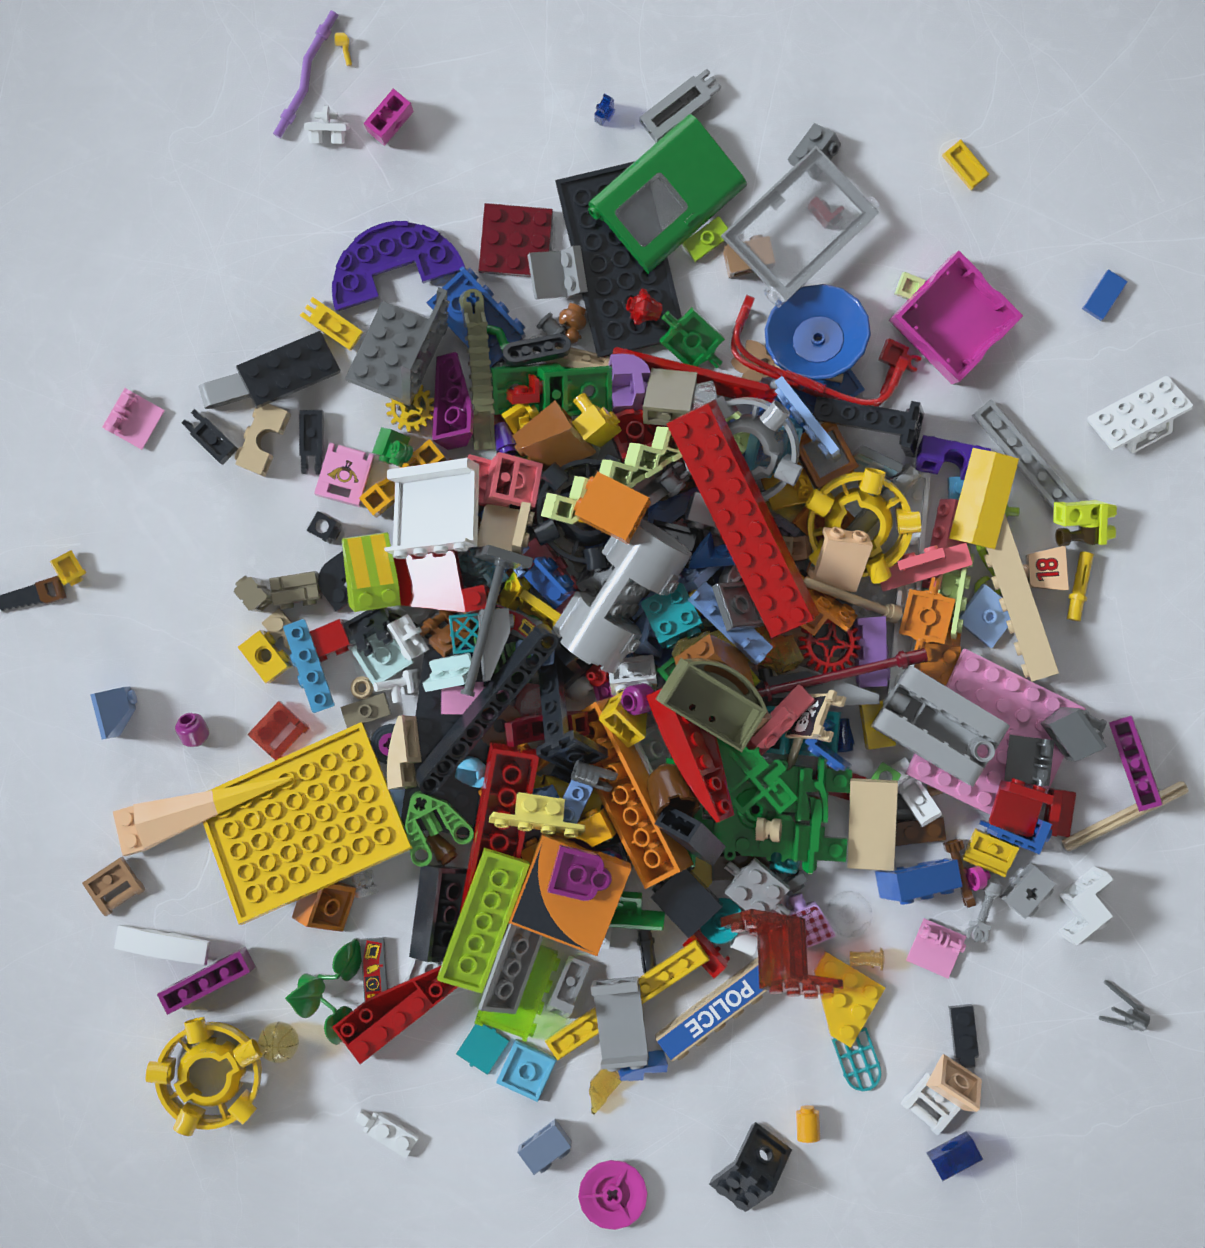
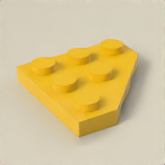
(851, 1006)

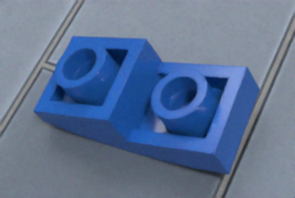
(656, 1064)

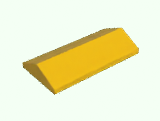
(984, 498)

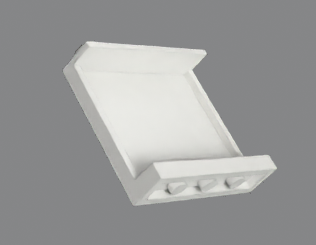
(435, 508)

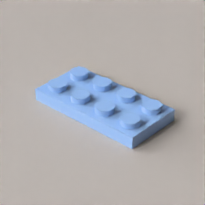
(802, 414)

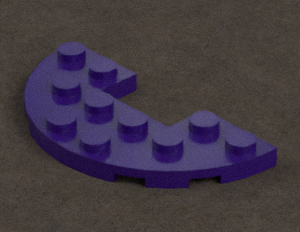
(386, 249)

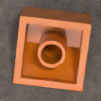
(326, 908)

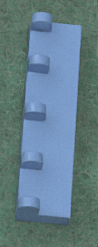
(746, 640)

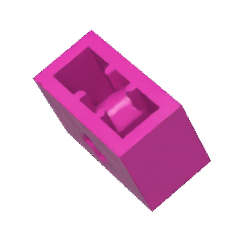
(388, 117)

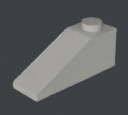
(496, 640)

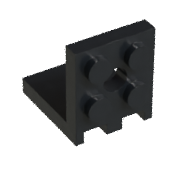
(750, 1176)

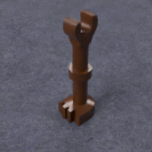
(953, 847)

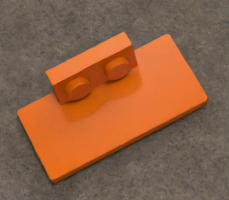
(830, 608)

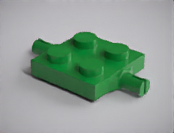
(692, 339)

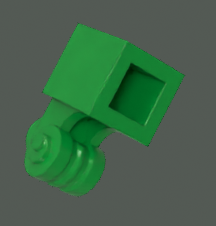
(393, 447)

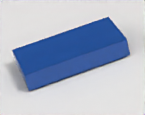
(1104, 295)

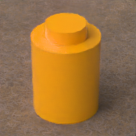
(808, 1124)

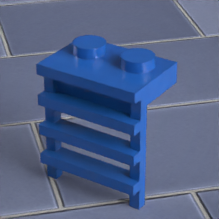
(1034, 843)

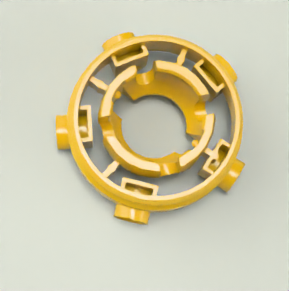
(869, 482)
(192, 1116)

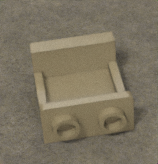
(668, 395)

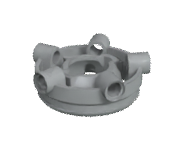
(764, 428)

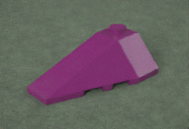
(452, 404)

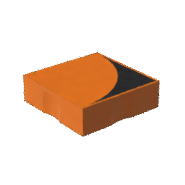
(561, 917)

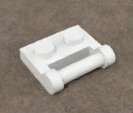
(936, 1101)

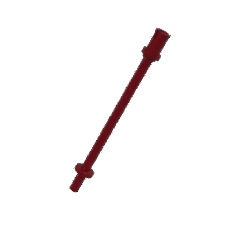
(902, 660)

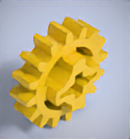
(404, 420)

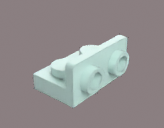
(448, 672)

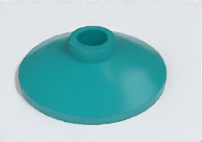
(712, 928)

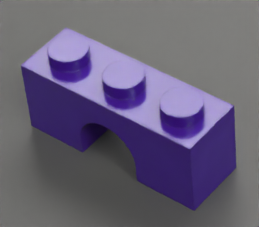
(935, 451)

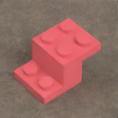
(507, 480)

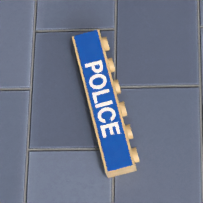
(711, 1012)

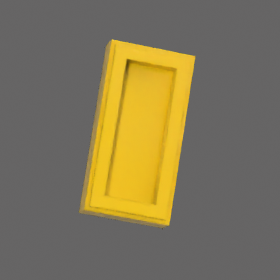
(965, 164)

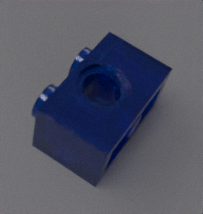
(954, 1156)

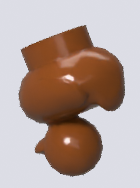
(573, 318)

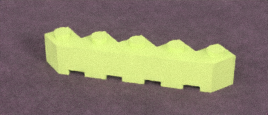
(639, 464)

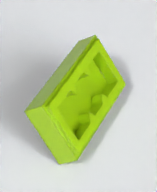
(705, 239)

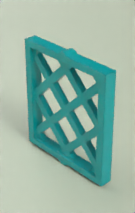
(462, 625)

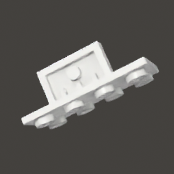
(1141, 416)

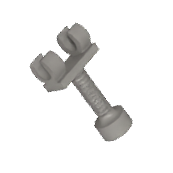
(979, 926)

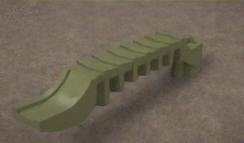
(479, 363)

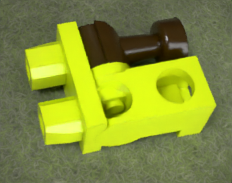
(1092, 521)

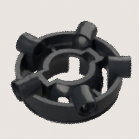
(546, 530)

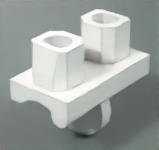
(315, 129)
(408, 637)

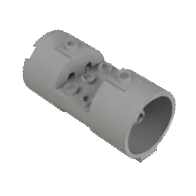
(600, 627)

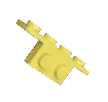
(538, 813)

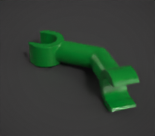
(500, 335)

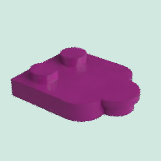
(578, 874)

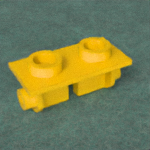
(511, 590)

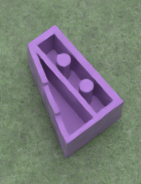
(873, 649)

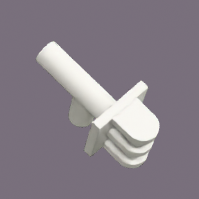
(408, 683)

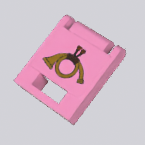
(346, 470)

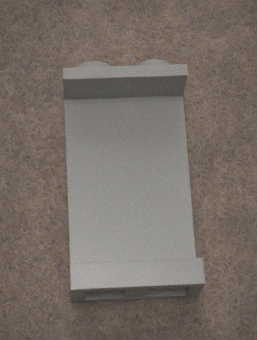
(620, 1023)

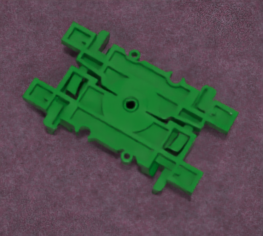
(798, 839)

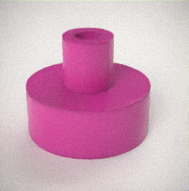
(977, 878)

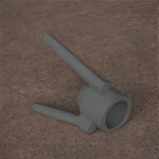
(1134, 1017)

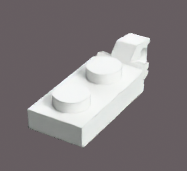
(387, 1132)

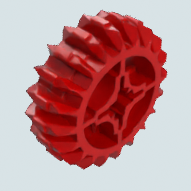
(828, 653)

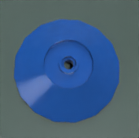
(816, 313)

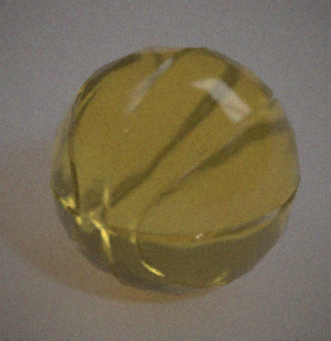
(278, 1042)

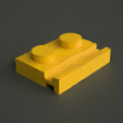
(990, 852)

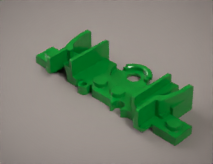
(750, 766)

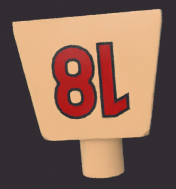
(1047, 569)

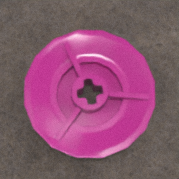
(612, 1211)

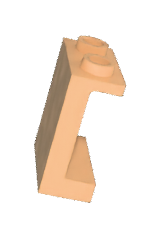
(842, 558)

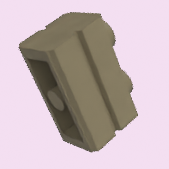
(295, 589)
(253, 593)

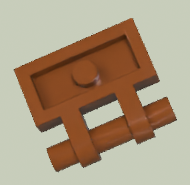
(441, 638)

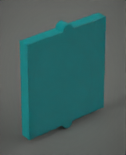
(482, 1047)

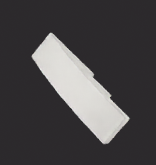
(162, 945)

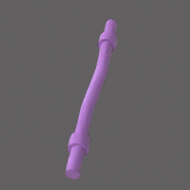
(322, 33)

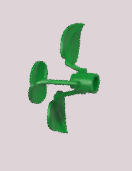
(308, 994)

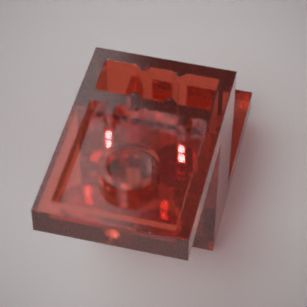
(782, 953)

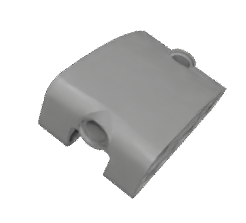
(939, 725)

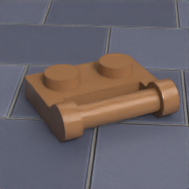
(108, 880)

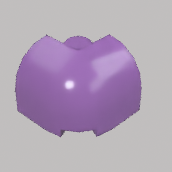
(629, 382)

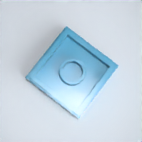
(526, 1070)

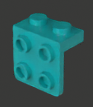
(672, 617)

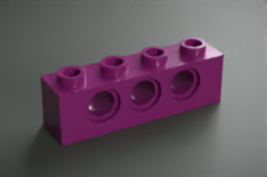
(1135, 763)
(206, 980)

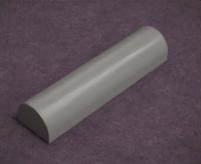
(904, 481)

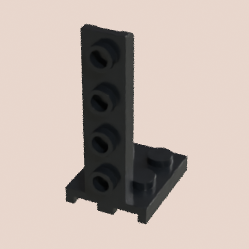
(902, 423)
(561, 745)

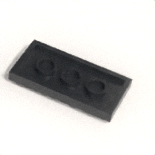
(288, 369)

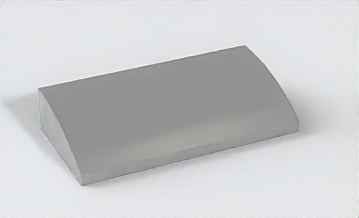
(510, 970)

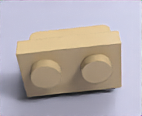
(506, 527)

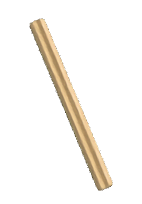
(1120, 818)

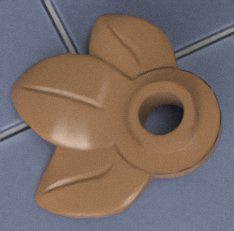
(757, 350)

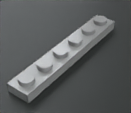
(1029, 462)

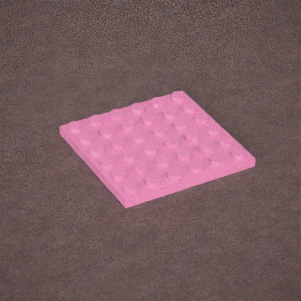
(1012, 700)

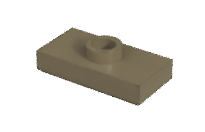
(366, 710)

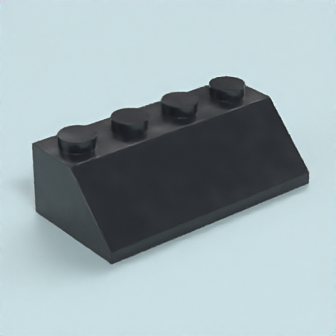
(436, 911)

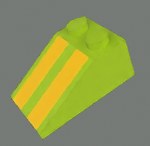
(370, 572)

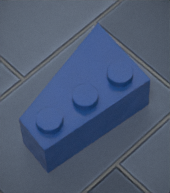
(919, 881)

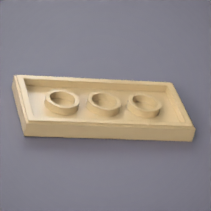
(872, 824)

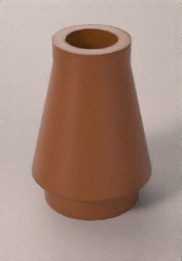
(442, 849)

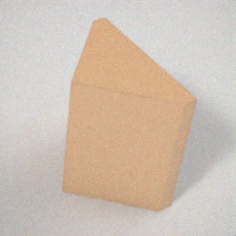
(956, 1084)

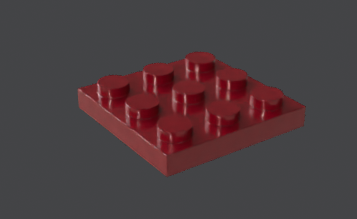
(511, 235)

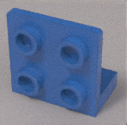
(549, 581)

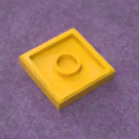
(533, 606)

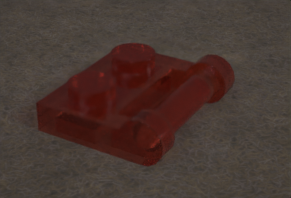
(273, 725)

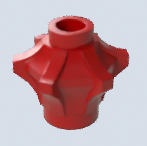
(643, 308)

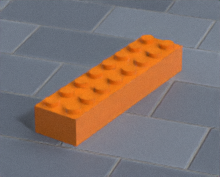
(630, 809)

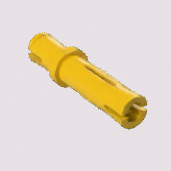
(1080, 585)

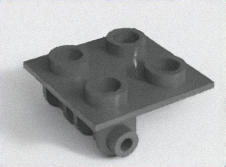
(1029, 760)

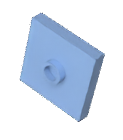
(985, 616)

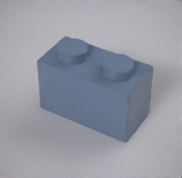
(545, 1147)

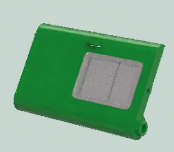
(671, 181)

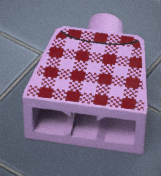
(816, 924)

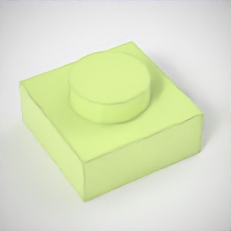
(908, 285)

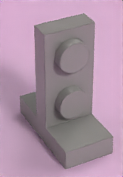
(568, 987)

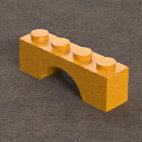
(382, 494)
(597, 830)

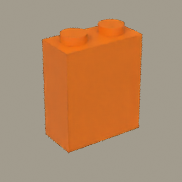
(612, 507)

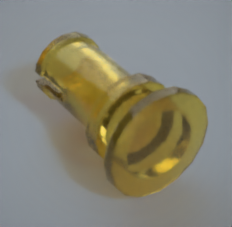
(868, 959)

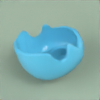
(471, 771)

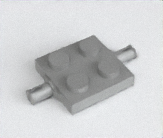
(757, 887)

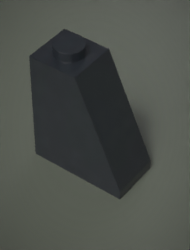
(690, 834)

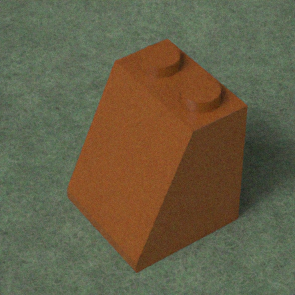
(552, 438)
(718, 650)

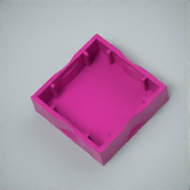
(955, 318)

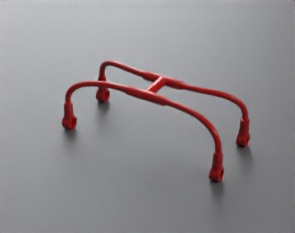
(801, 382)

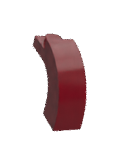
(531, 728)

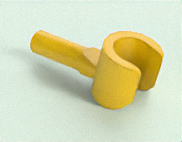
(342, 39)

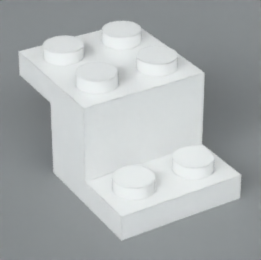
(1086, 906)

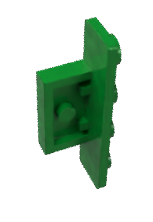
(631, 916)

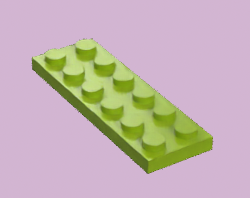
(483, 920)

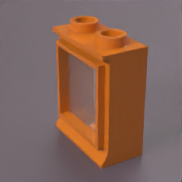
(817, 466)

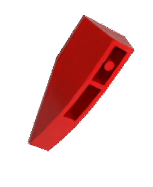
(696, 757)
(390, 1013)

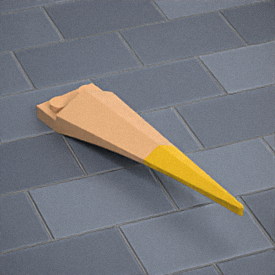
(159, 820)

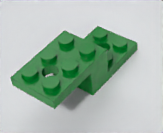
(557, 384)

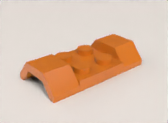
(941, 658)

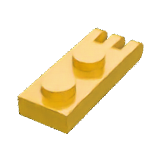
(332, 324)

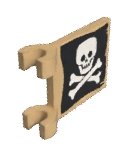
(811, 722)

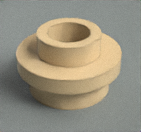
(355, 687)

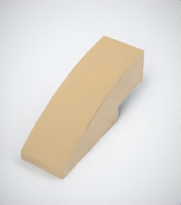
(403, 754)

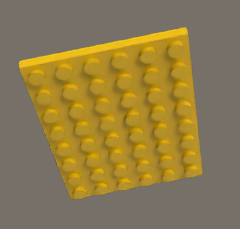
(310, 830)

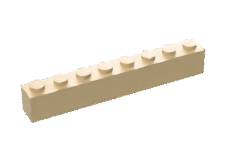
(1020, 606)

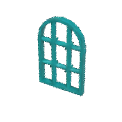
(867, 1066)

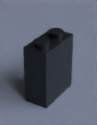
(686, 901)

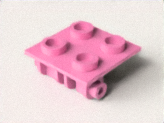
(133, 418)
(936, 948)

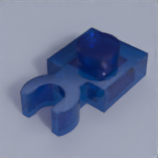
(605, 110)

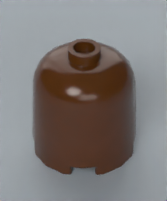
(668, 787)

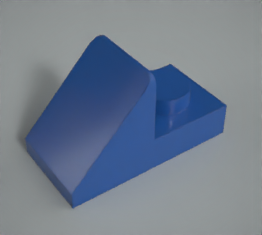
(709, 555)

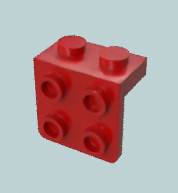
(1018, 807)

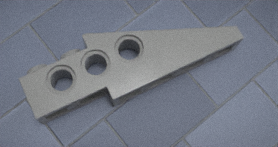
(853, 694)

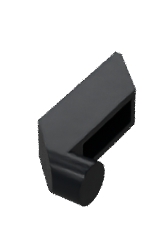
(767, 675)

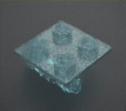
(476, 571)

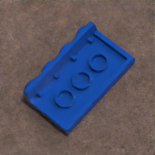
(495, 313)

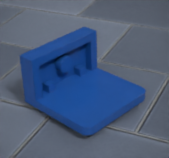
(818, 748)

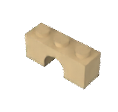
(266, 420)

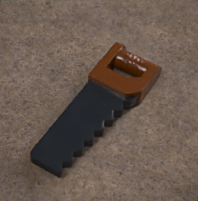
(33, 594)

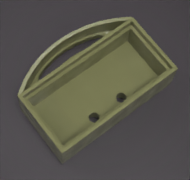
(733, 713)

